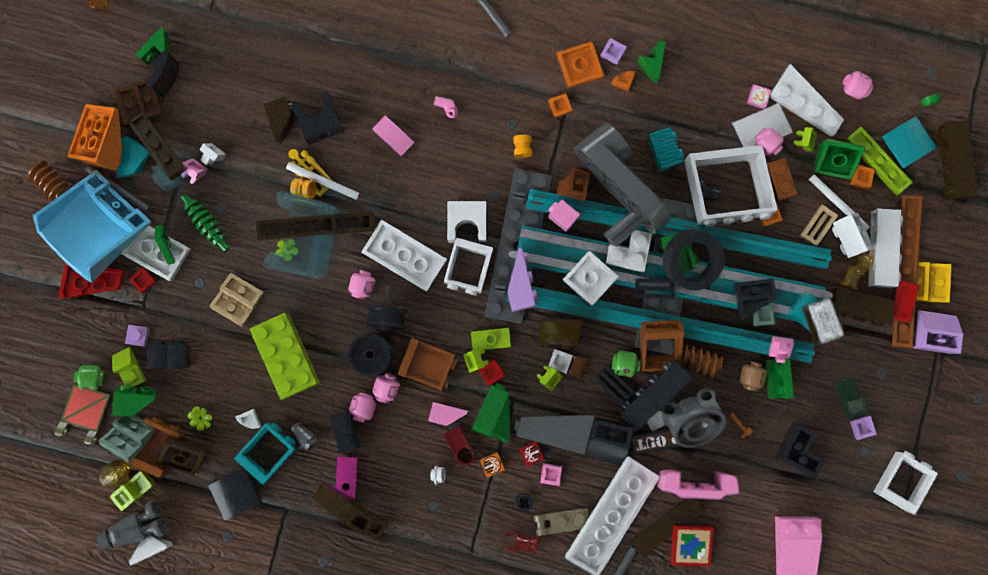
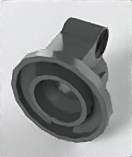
(694, 419)

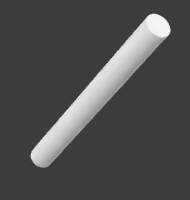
(323, 181)
(834, 198)

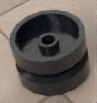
(359, 351)

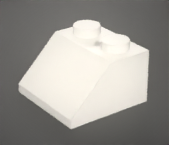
(852, 235)

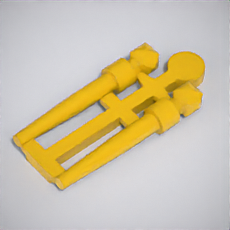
(293, 154)

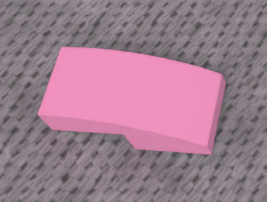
(392, 135)

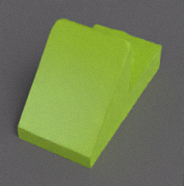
(128, 367)

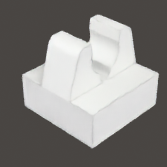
(211, 154)

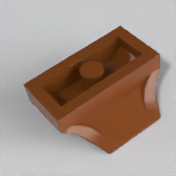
(575, 185)

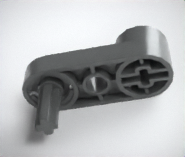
(605, 156)

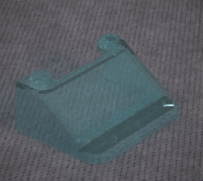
(303, 255)

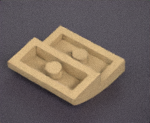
(236, 299)

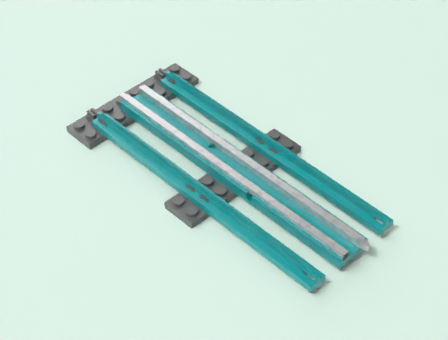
(561, 252)

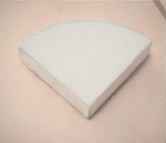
(249, 419)

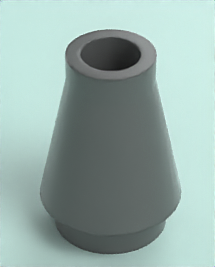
(304, 437)

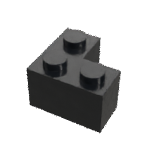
(795, 451)

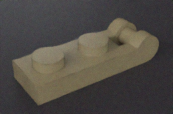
(561, 521)

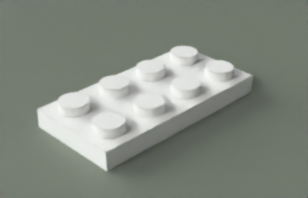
(404, 255)

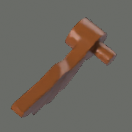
(747, 431)

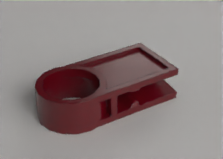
(457, 441)

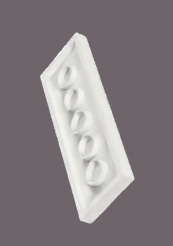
(612, 516)

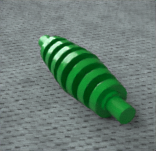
(205, 222)

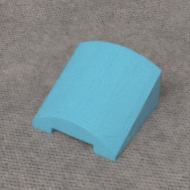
(90, 225)

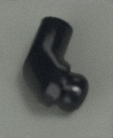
(709, 193)

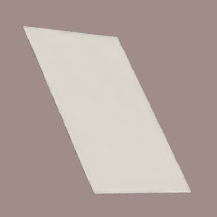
(770, 117)

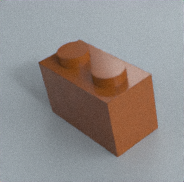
(781, 180)

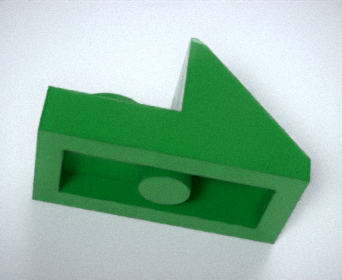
(156, 44)
(653, 65)

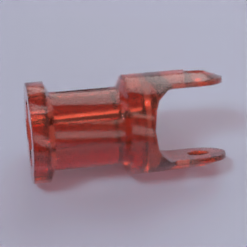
(522, 543)

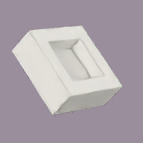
(560, 361)

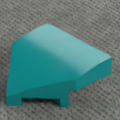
(132, 158)

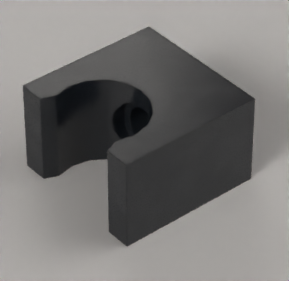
(321, 126)

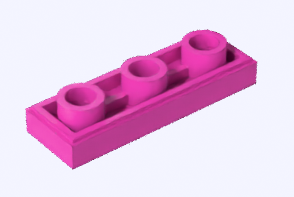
(347, 474)

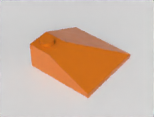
(98, 137)

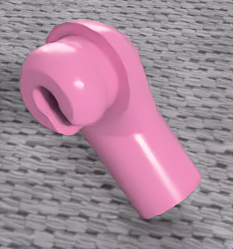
(448, 105)

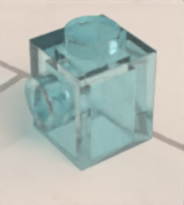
(163, 181)

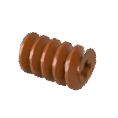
(47, 181)
(701, 360)

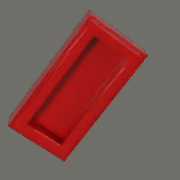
(905, 301)

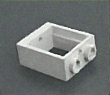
(472, 247)
(920, 490)

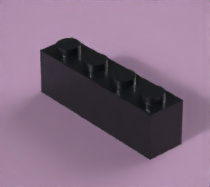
(656, 394)

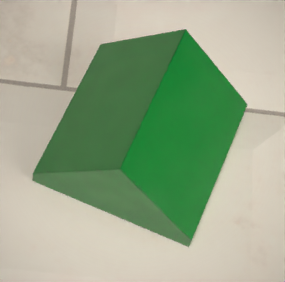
(838, 158)

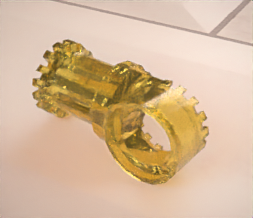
(854, 272)

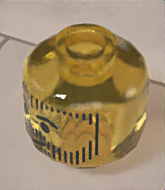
(114, 474)

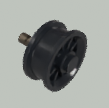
(386, 315)

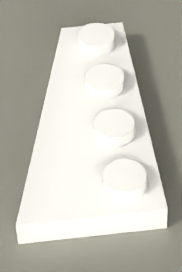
(803, 100)

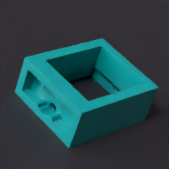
(255, 469)

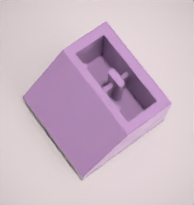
(937, 333)

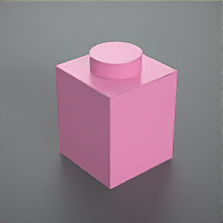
(563, 215)

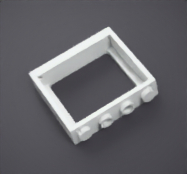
(760, 175)

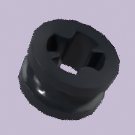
(529, 501)

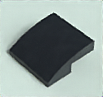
(165, 75)
(235, 493)

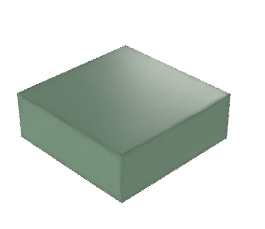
(764, 316)

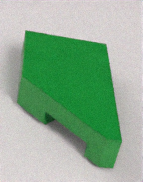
(164, 244)

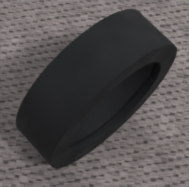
(713, 268)

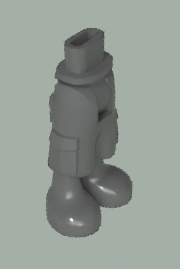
(131, 528)

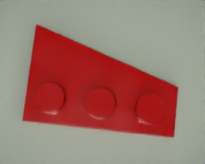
(75, 285)

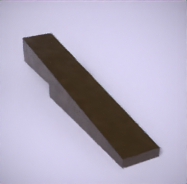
(315, 225)

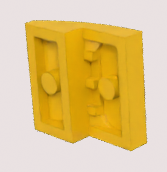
(934, 282)

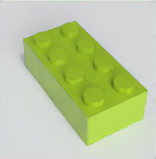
(284, 356)

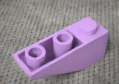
(520, 290)

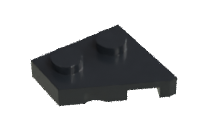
(753, 296)

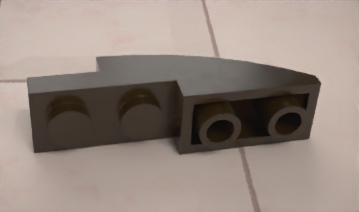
(349, 512)

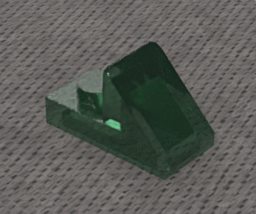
(850, 398)

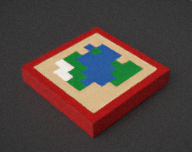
(691, 545)

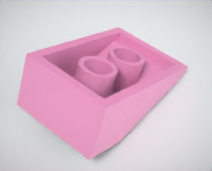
(797, 545)

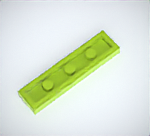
(880, 161)

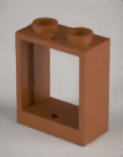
(660, 330)

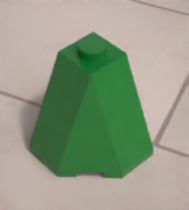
(494, 414)

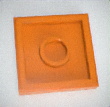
(580, 64)

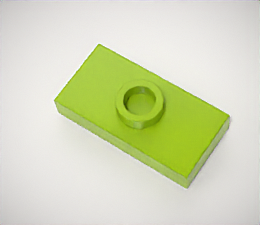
(490, 339)

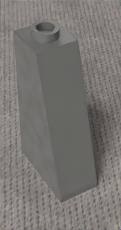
(562, 431)

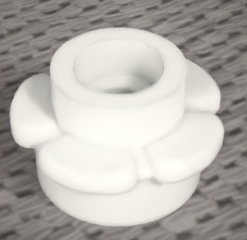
(438, 475)

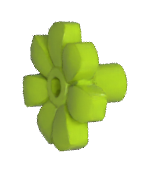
(199, 418)

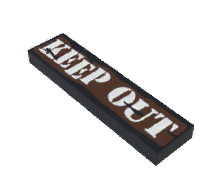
(653, 442)

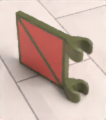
(84, 410)

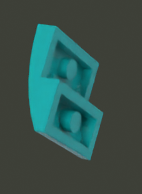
(909, 142)

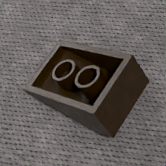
(559, 333)

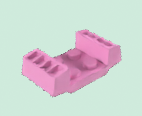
(723, 485)

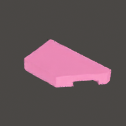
(445, 414)

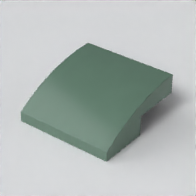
(127, 437)

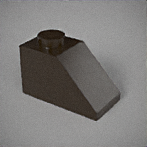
(280, 117)

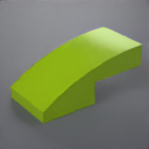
(132, 490)

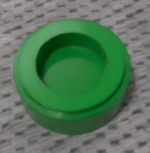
(931, 100)

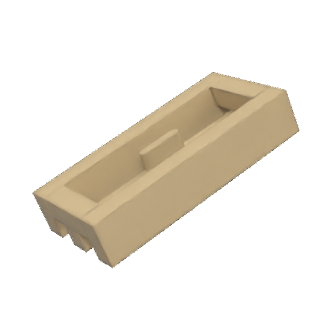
(810, 238)

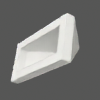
(149, 547)

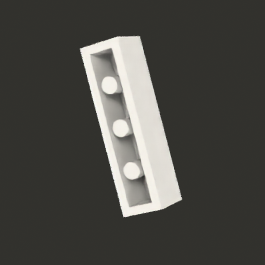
(886, 252)

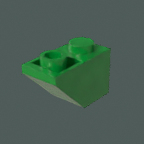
(130, 400)

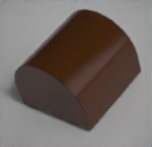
(577, 366)

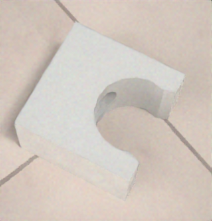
(466, 212)

